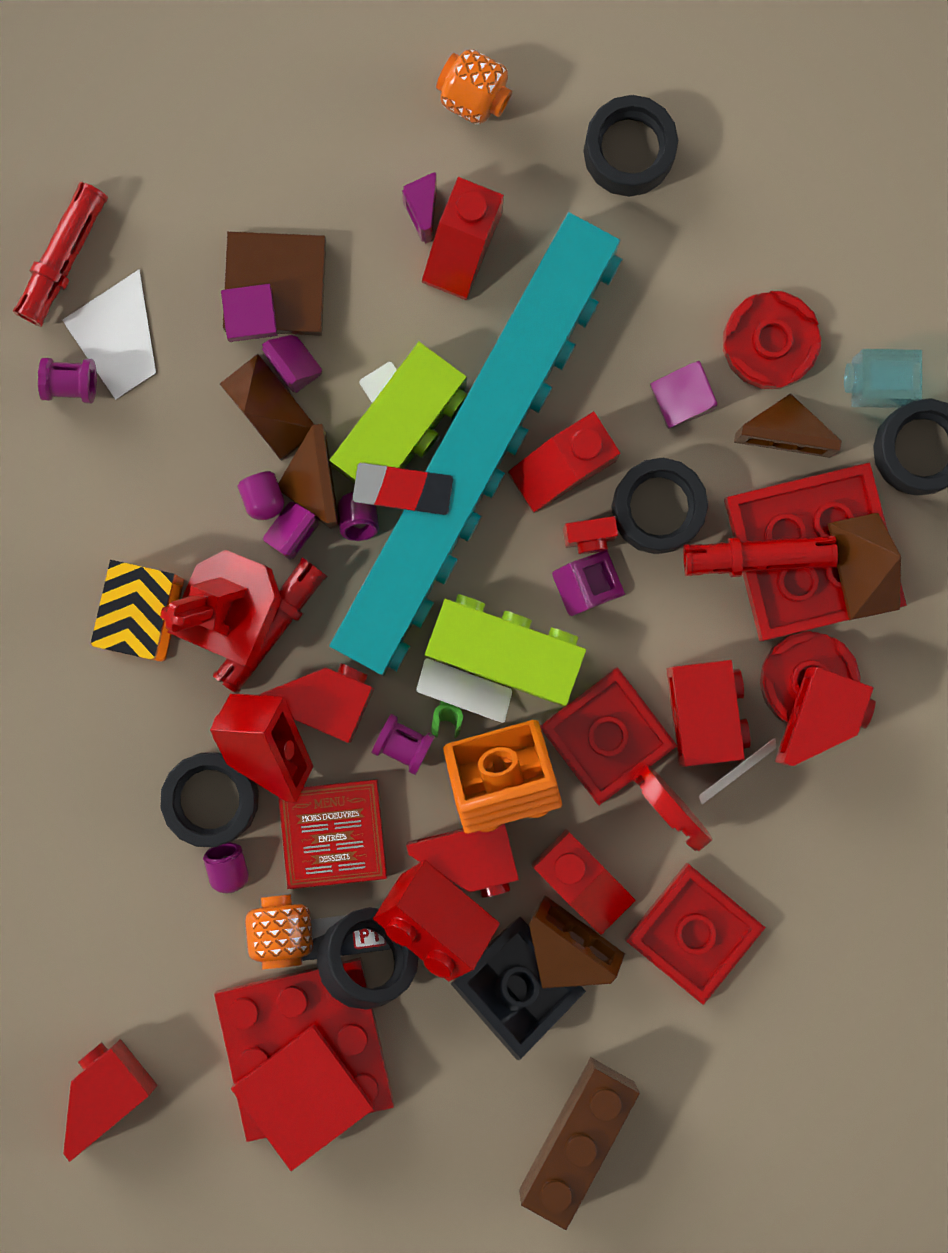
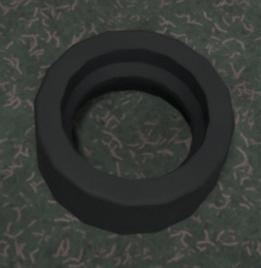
(636, 109)
(885, 452)
(691, 486)
(174, 813)
(338, 981)

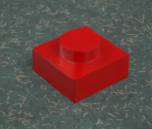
(590, 535)

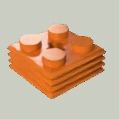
(502, 777)

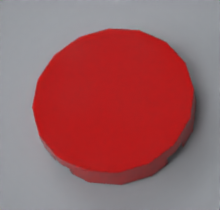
(771, 340)
(788, 661)
(671, 807)

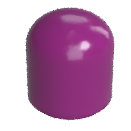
(261, 495)
(355, 513)
(227, 873)

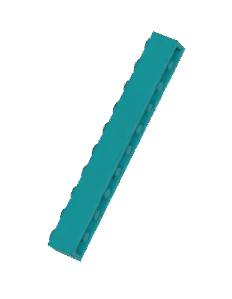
(477, 443)

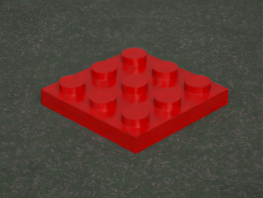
(806, 597)
(272, 1012)

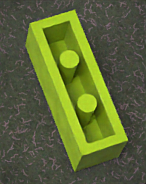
(404, 414)
(506, 650)

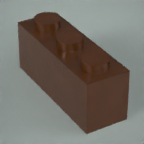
(578, 1143)

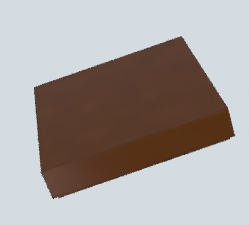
(293, 269)

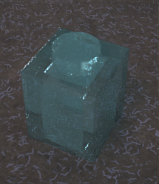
(884, 378)

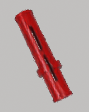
(52, 270)
(751, 556)
(294, 595)

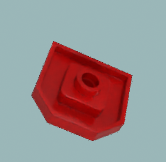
(226, 607)

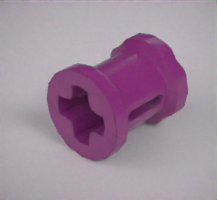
(67, 380)
(403, 744)

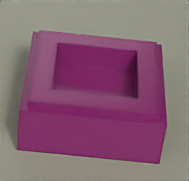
(249, 313)

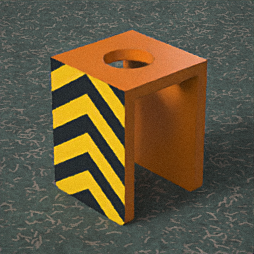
(131, 610)

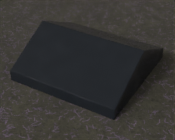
(509, 991)

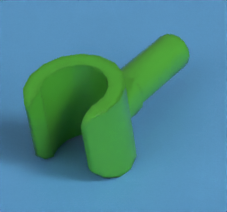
(449, 713)

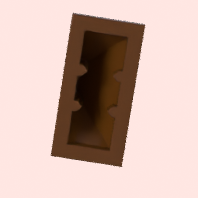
(268, 406)
(789, 428)
(310, 478)
(867, 566)
(569, 950)

